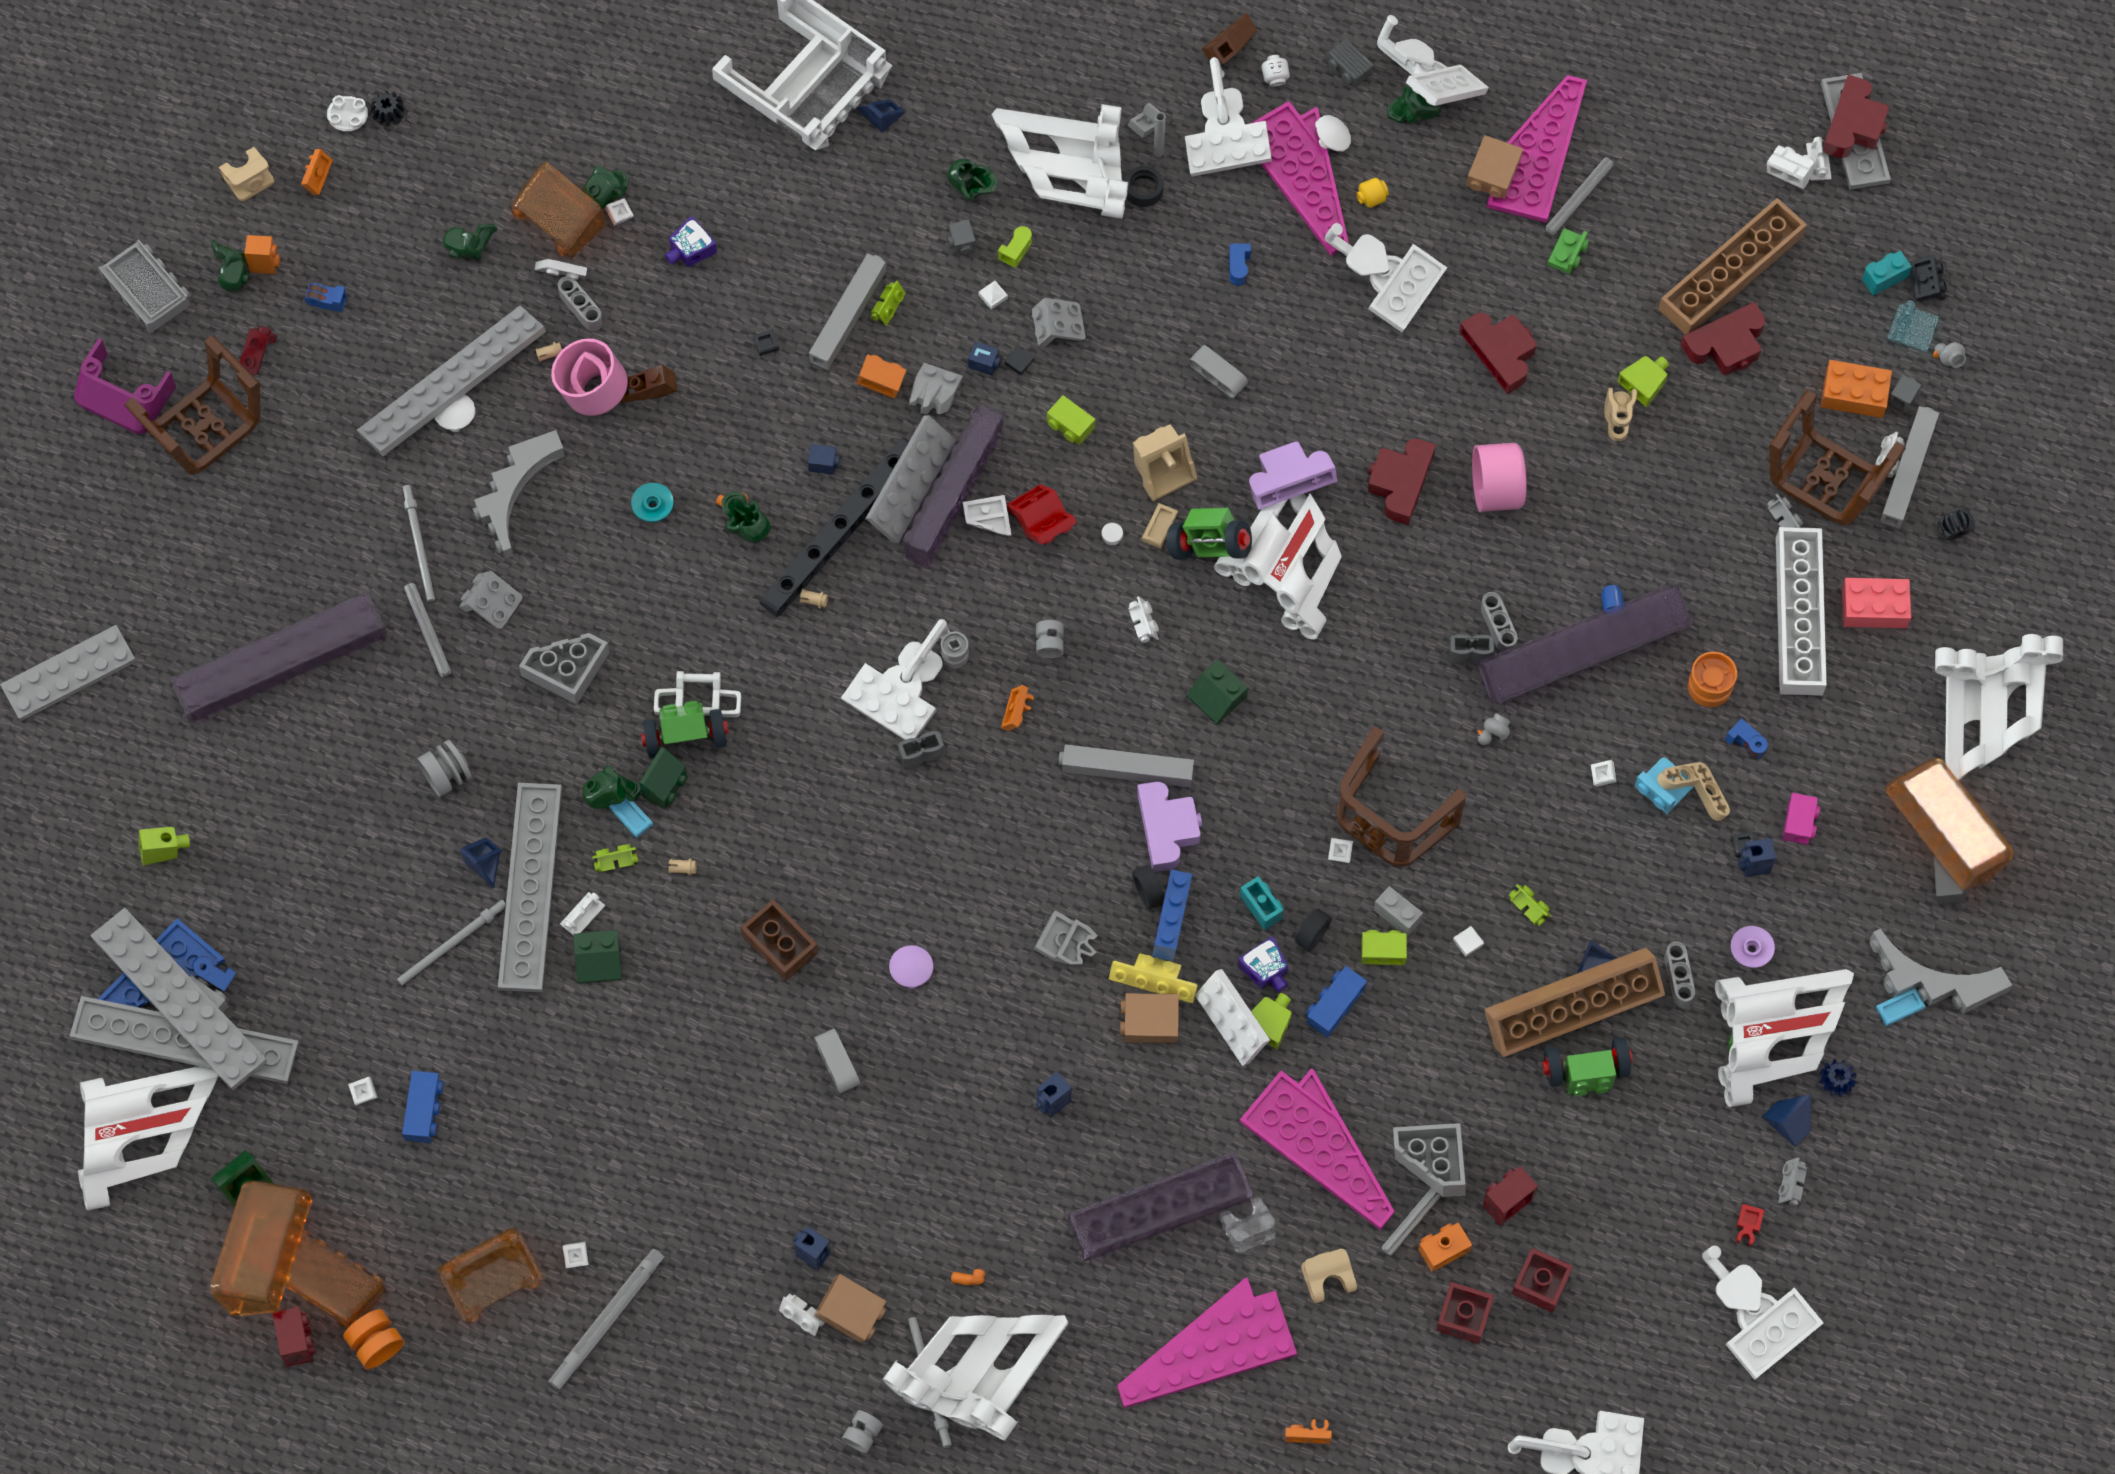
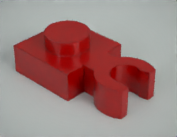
(1750, 1221)

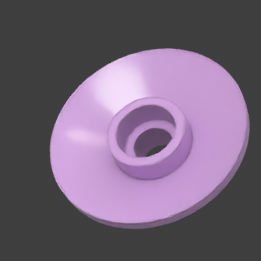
(1752, 937)

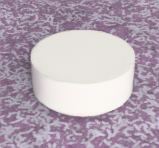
(1112, 533)

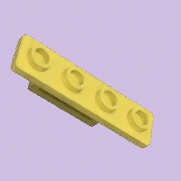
(1154, 976)

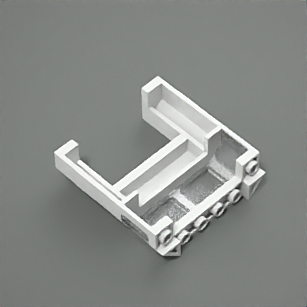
(821, 81)

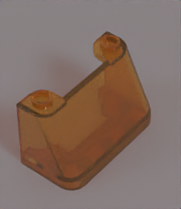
(559, 209)
(489, 1273)

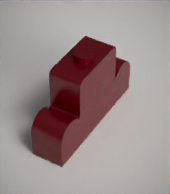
(1855, 119)
(1727, 340)
(1501, 347)
(1401, 478)

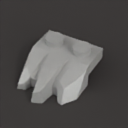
(934, 389)
(1065, 940)

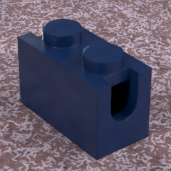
(1757, 857)
(1053, 1095)
(811, 1248)

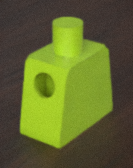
(1645, 377)
(160, 844)
(1273, 1018)

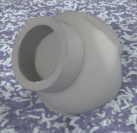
(1950, 355)
(1497, 726)

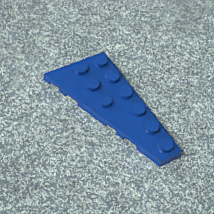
(183, 948)

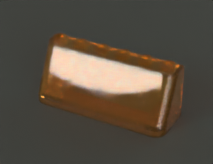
(1950, 823)
(260, 1248)
(333, 1282)

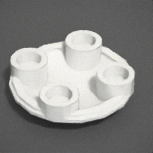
(347, 113)
(1333, 133)
(457, 414)

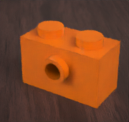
(261, 254)
(881, 376)
(1444, 1246)

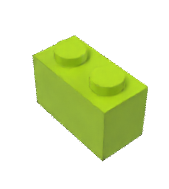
(1070, 420)
(1383, 948)

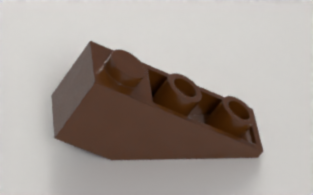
(1230, 40)
(650, 384)

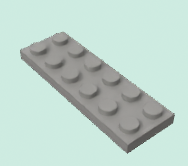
(1864, 165)
(911, 479)
(68, 673)

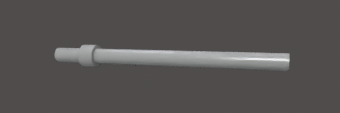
(411, 506)
(485, 917)
(941, 1423)

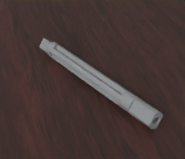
(606, 1319)

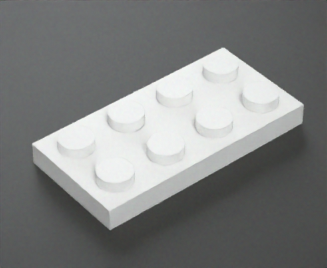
(1232, 1017)

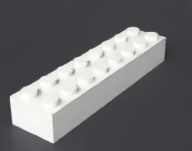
(1800, 611)

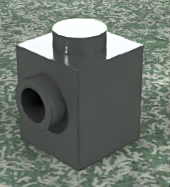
(961, 238)
(1904, 393)

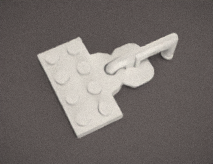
(1428, 77)
(1226, 138)
(1406, 280)
(895, 702)
(1769, 1331)
(1610, 1450)

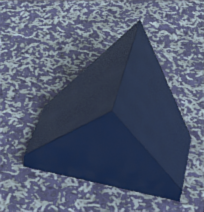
(881, 113)
(482, 859)
(1594, 957)
(1791, 1118)

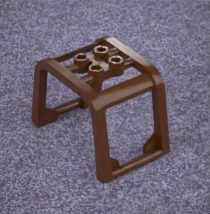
(249, 416)
(1779, 474)
(1372, 829)

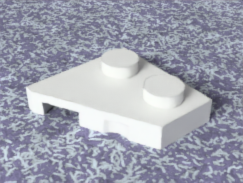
(556, 267)
(988, 514)

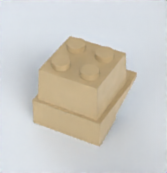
(1164, 461)

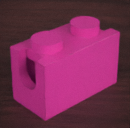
(1800, 819)

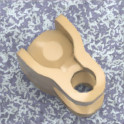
(250, 178)
(1618, 412)
(1326, 1265)

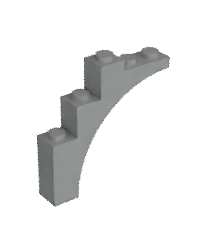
(524, 462)
(1966, 990)

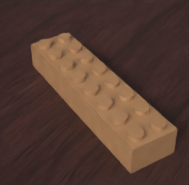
(1732, 267)
(1574, 1002)

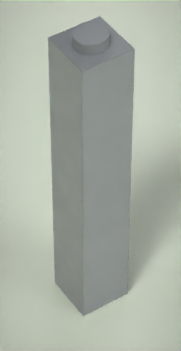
(847, 311)
(1909, 467)
(1126, 765)

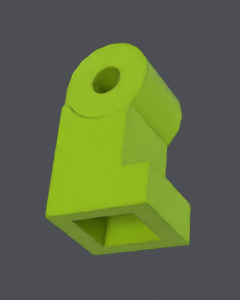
(1017, 247)

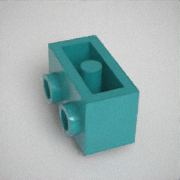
(1886, 272)
(1261, 903)

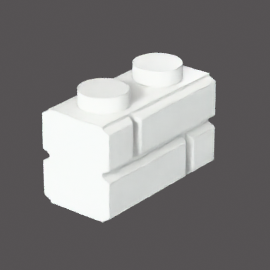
(1791, 166)

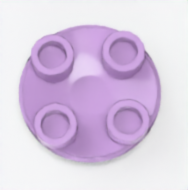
(911, 966)

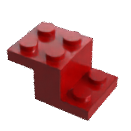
(1041, 514)

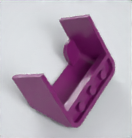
(109, 400)

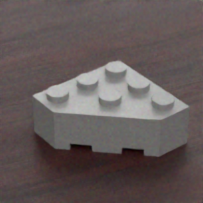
(566, 665)
(1433, 1156)

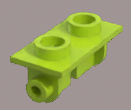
(892, 296)
(606, 858)
(1536, 910)

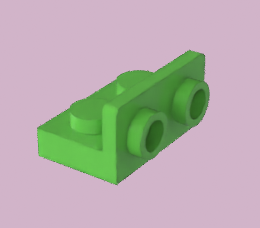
(1567, 251)

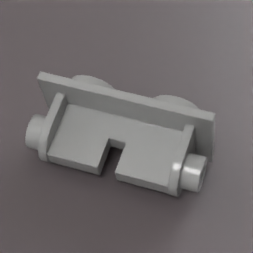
(1781, 508)
(1793, 1173)

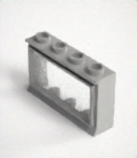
(146, 285)

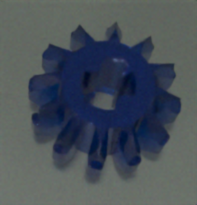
(1836, 1085)

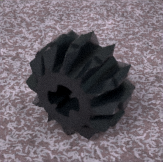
(393, 105)
(1956, 524)

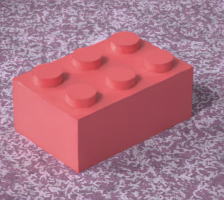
(1876, 603)

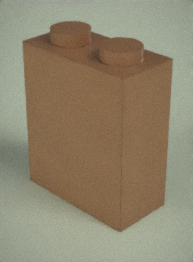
(1494, 167)
(1150, 1018)
(850, 1308)

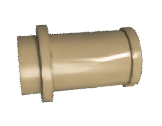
(548, 351)
(814, 598)
(683, 866)

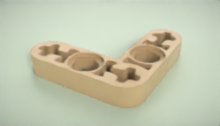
(1697, 774)

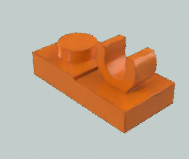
(316, 172)
(1015, 707)
(1299, 1434)

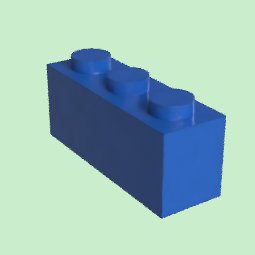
(1335, 1001)
(422, 1107)

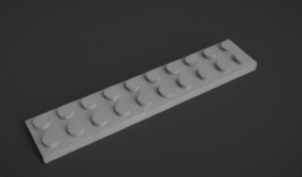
(451, 380)
(530, 887)
(178, 999)
(152, 1035)

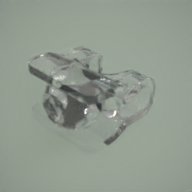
(1252, 1231)

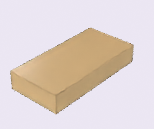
(1159, 525)

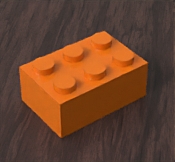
(1856, 388)

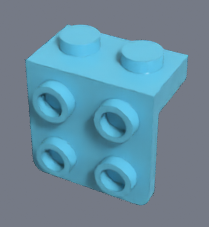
(1663, 799)

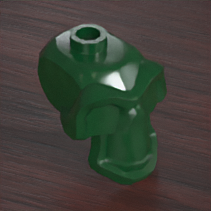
(1412, 107)
(971, 178)
(605, 185)
(468, 244)
(233, 269)
(745, 518)
(609, 788)

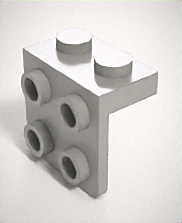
(1057, 320)
(491, 599)

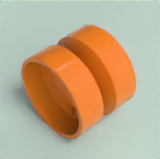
(1712, 679)
(373, 1339)

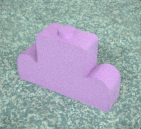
(1289, 474)
(1167, 824)

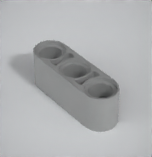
(578, 295)
(1218, 371)
(1498, 613)
(1681, 965)
(837, 1060)

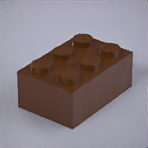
(779, 940)

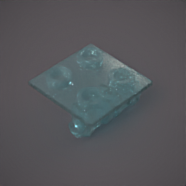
(1913, 327)

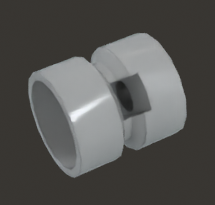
(1049, 639)
(954, 649)
(862, 1431)

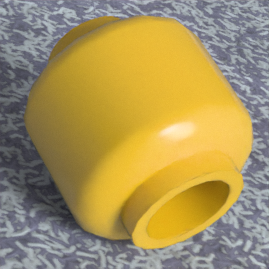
(1372, 192)

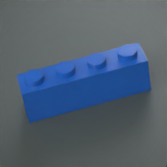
(1172, 915)

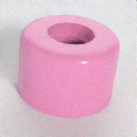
(581, 363)
(1499, 477)

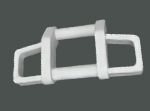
(714, 678)

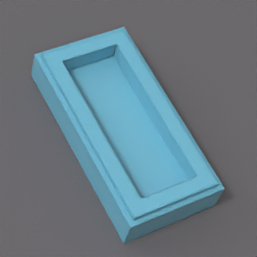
(632, 817)
(1900, 1007)

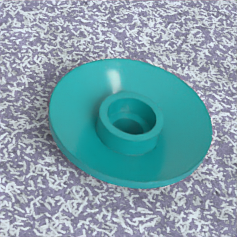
(649, 494)

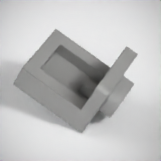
(1145, 122)

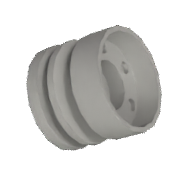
(444, 768)

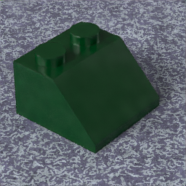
(1217, 692)
(663, 779)
(597, 956)
(236, 1173)

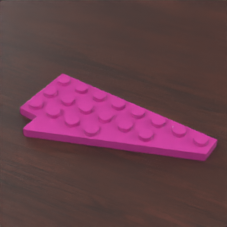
(1545, 146)
(1303, 170)
(1312, 1135)
(1223, 1341)

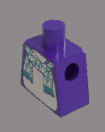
(690, 244)
(1265, 965)

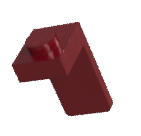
(255, 348)

